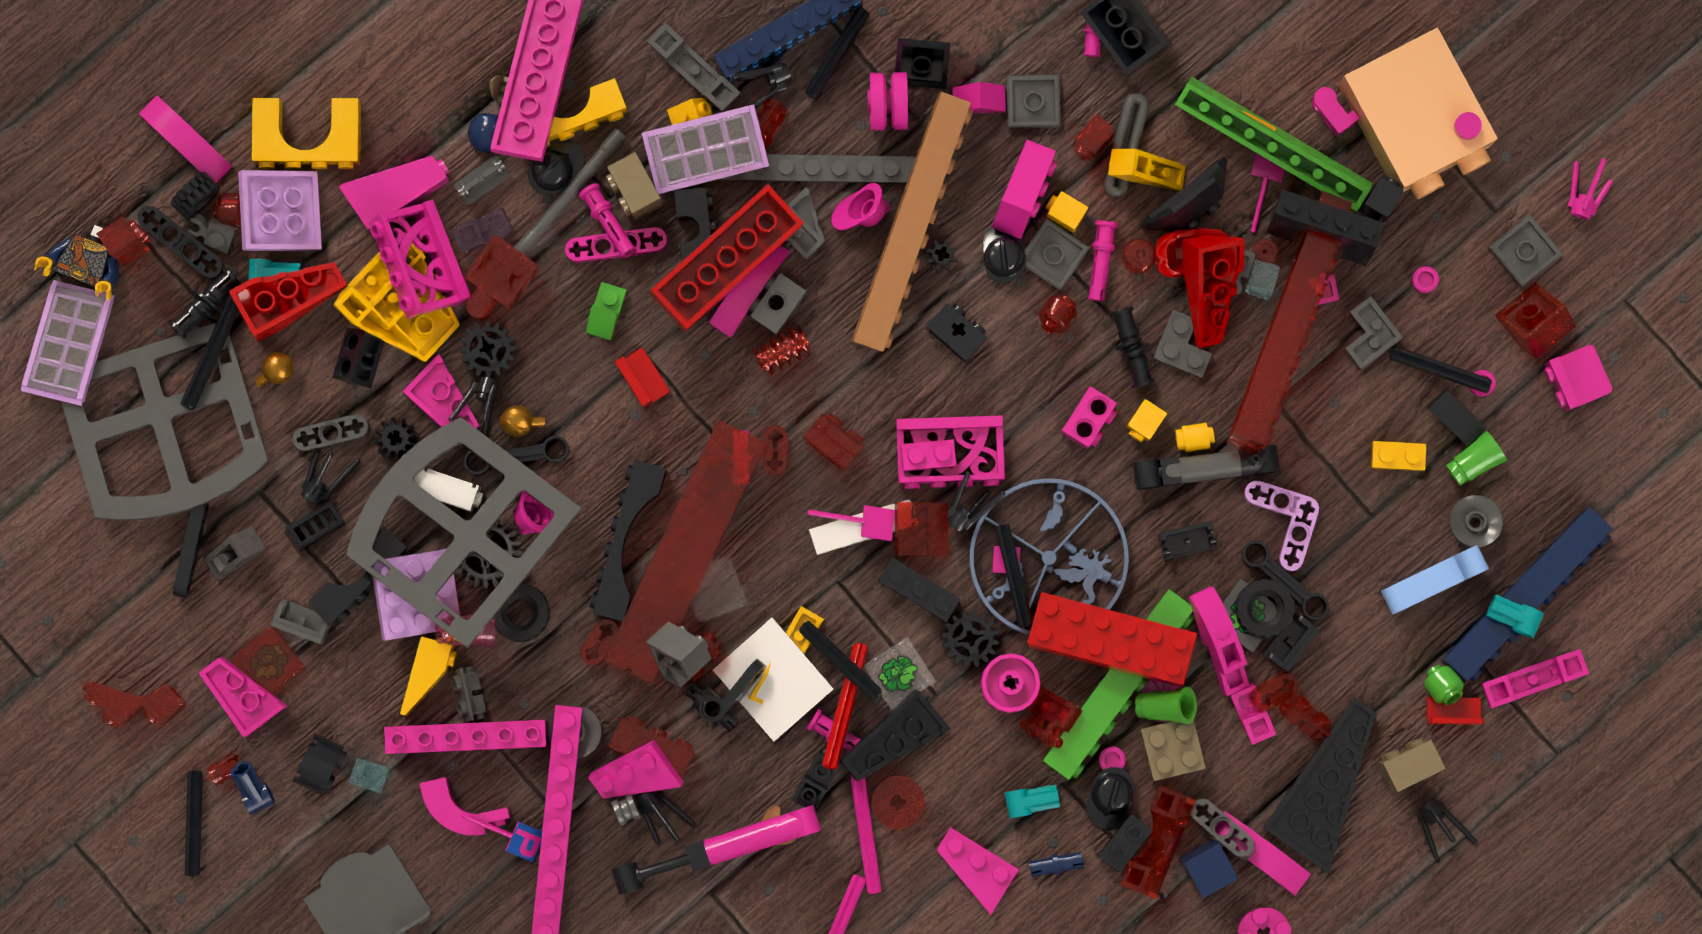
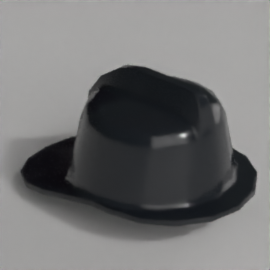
(559, 167)
(1003, 256)
(1110, 798)

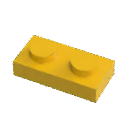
(1398, 456)

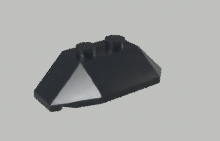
(1191, 202)

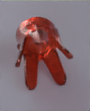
(219, 770)

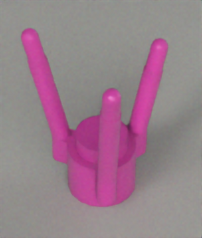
(1583, 205)

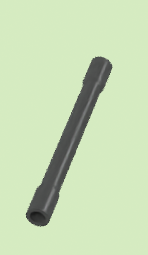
(606, 150)

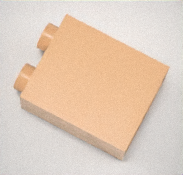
(1410, 111)

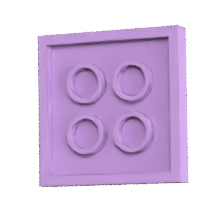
(279, 210)
(397, 616)

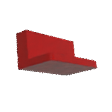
(642, 377)
(1463, 712)

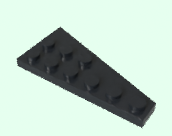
(1318, 800)

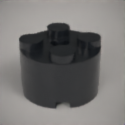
(319, 764)

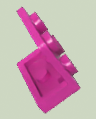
(1577, 378)

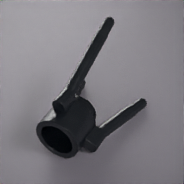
(776, 75)
(486, 392)
(313, 487)
(963, 518)
(651, 803)
(1432, 813)

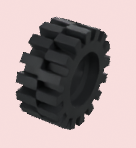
(195, 195)

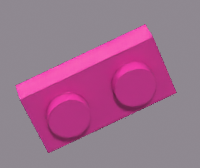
(928, 455)

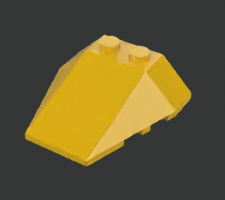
(374, 307)

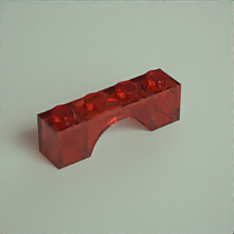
(1148, 870)

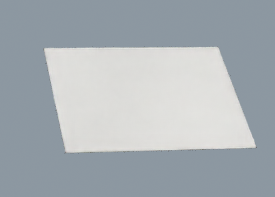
(790, 686)

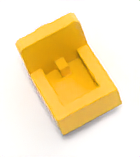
(689, 110)

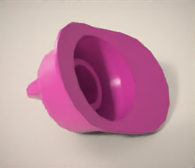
(862, 208)
(531, 514)

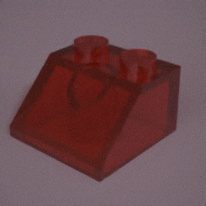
(1536, 320)

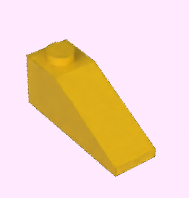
(1146, 169)
(428, 668)

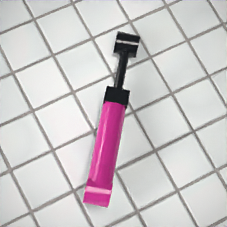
(724, 847)

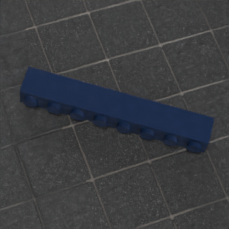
(1531, 589)

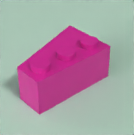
(1024, 188)

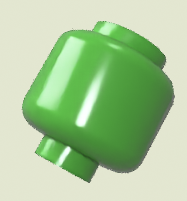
(1443, 685)

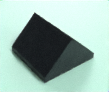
(924, 62)

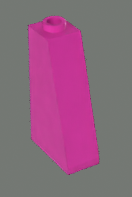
(395, 188)

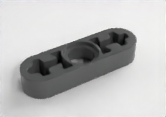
(313, 444)
(1242, 835)

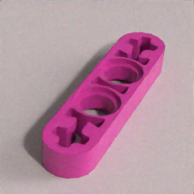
(614, 253)

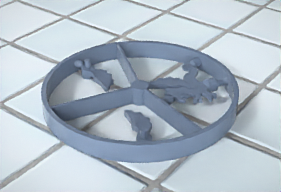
(1091, 568)

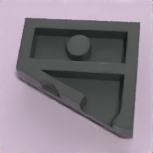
(809, 236)

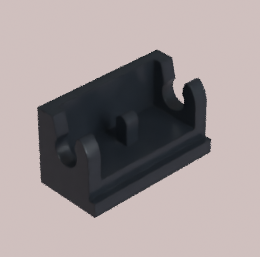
(1187, 540)
(1291, 643)

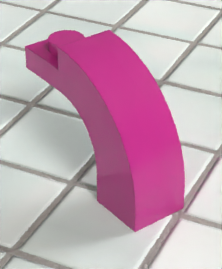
(444, 809)

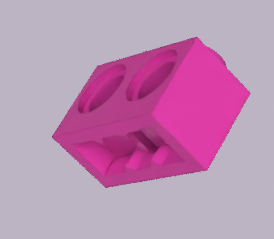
(1084, 415)

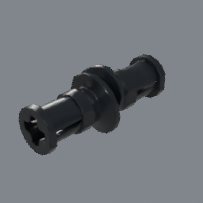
(203, 303)
(1133, 347)

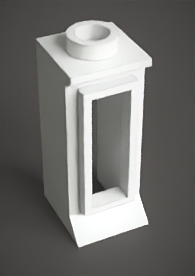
(450, 489)

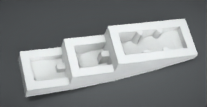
(840, 533)

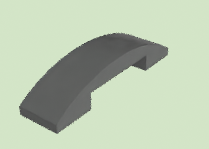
(693, 68)

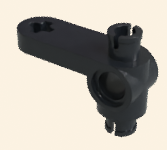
(703, 698)

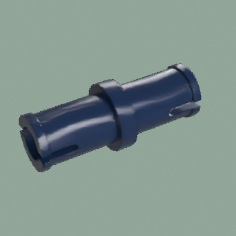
(1056, 864)

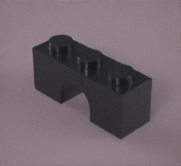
(694, 206)
(919, 590)

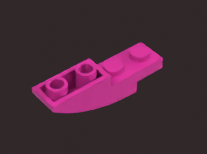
(1222, 640)

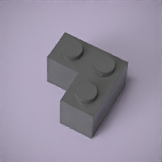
(678, 653)

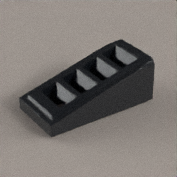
(319, 534)

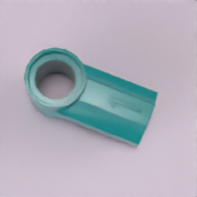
(266, 268)
(1522, 618)
(1026, 801)

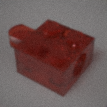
(500, 280)

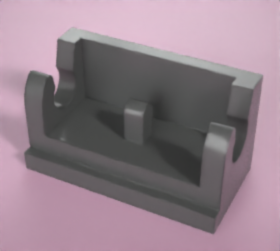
(300, 622)

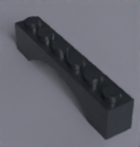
(643, 487)

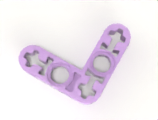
(1293, 511)

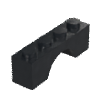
(335, 601)

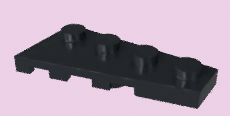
(902, 730)

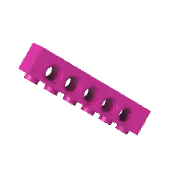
(466, 737)

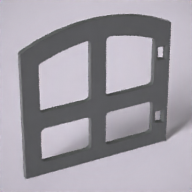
(159, 413)
(468, 535)

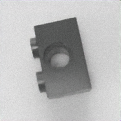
(771, 319)

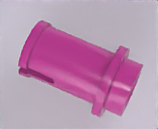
(1092, 43)

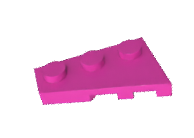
(240, 696)
(636, 772)
(978, 868)

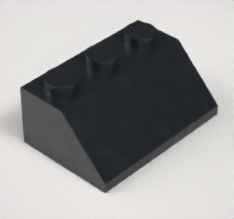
(1126, 31)

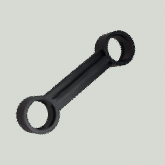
(525, 454)
(1281, 576)

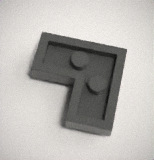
(1378, 336)
(1176, 351)

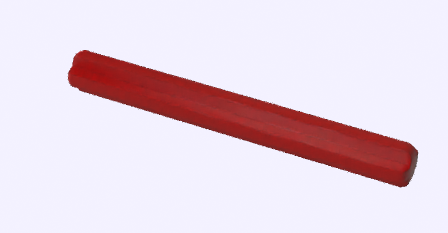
(843, 711)

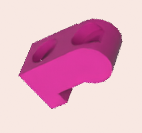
(1331, 112)

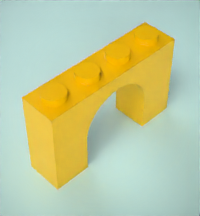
(339, 149)

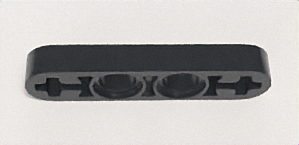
(180, 242)
(190, 551)

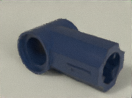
(253, 791)

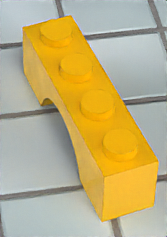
(603, 105)

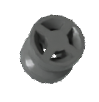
(626, 809)

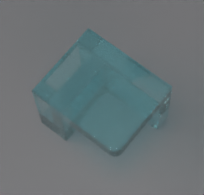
(1262, 279)
(369, 775)

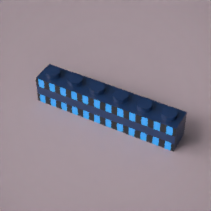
(781, 35)

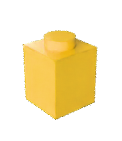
(1066, 211)
(1145, 421)

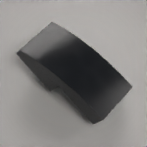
(1456, 418)
(814, 783)

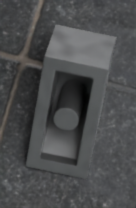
(234, 553)

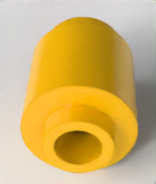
(1194, 437)

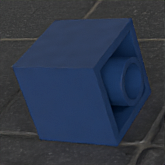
(1208, 868)

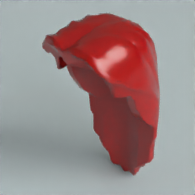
(1170, 249)

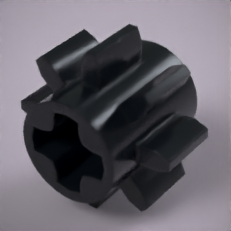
(945, 263)

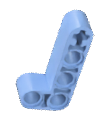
(1435, 579)

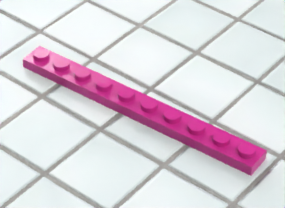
(557, 819)

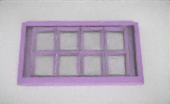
(705, 149)
(67, 343)

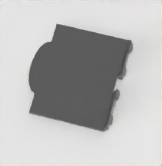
(368, 896)

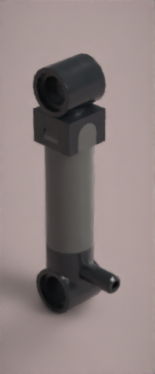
(1205, 467)

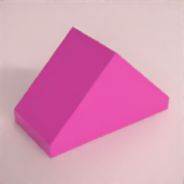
(983, 97)

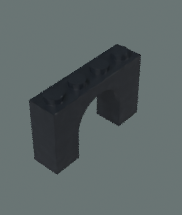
(1297, 213)

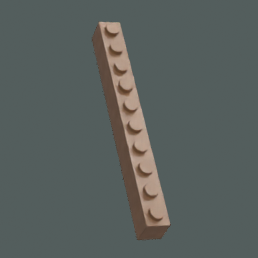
(911, 221)

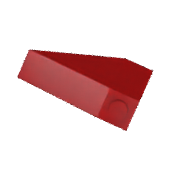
(1210, 278)
(281, 299)

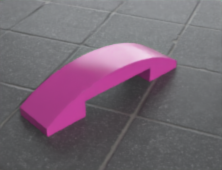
(185, 139)
(740, 299)
(1535, 678)
(1268, 858)

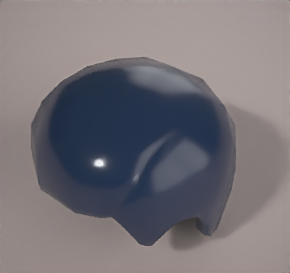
(482, 131)

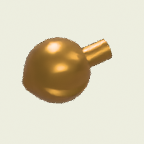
(276, 369)
(518, 421)

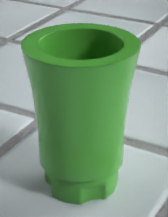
(1476, 459)
(1167, 705)

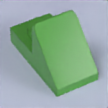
(605, 311)

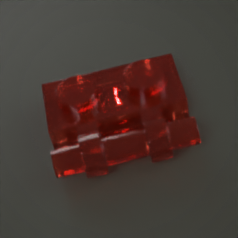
(1056, 711)

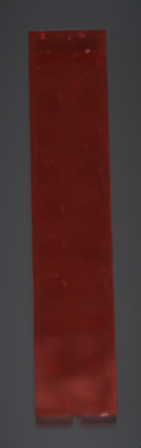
(1286, 336)
(687, 546)

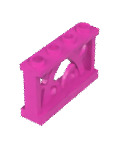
(402, 276)
(978, 426)

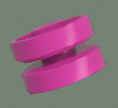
(888, 101)
(1015, 668)

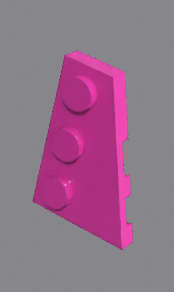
(437, 394)

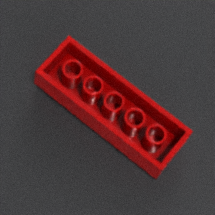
(726, 258)
(1112, 640)

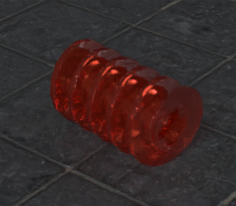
(782, 351)

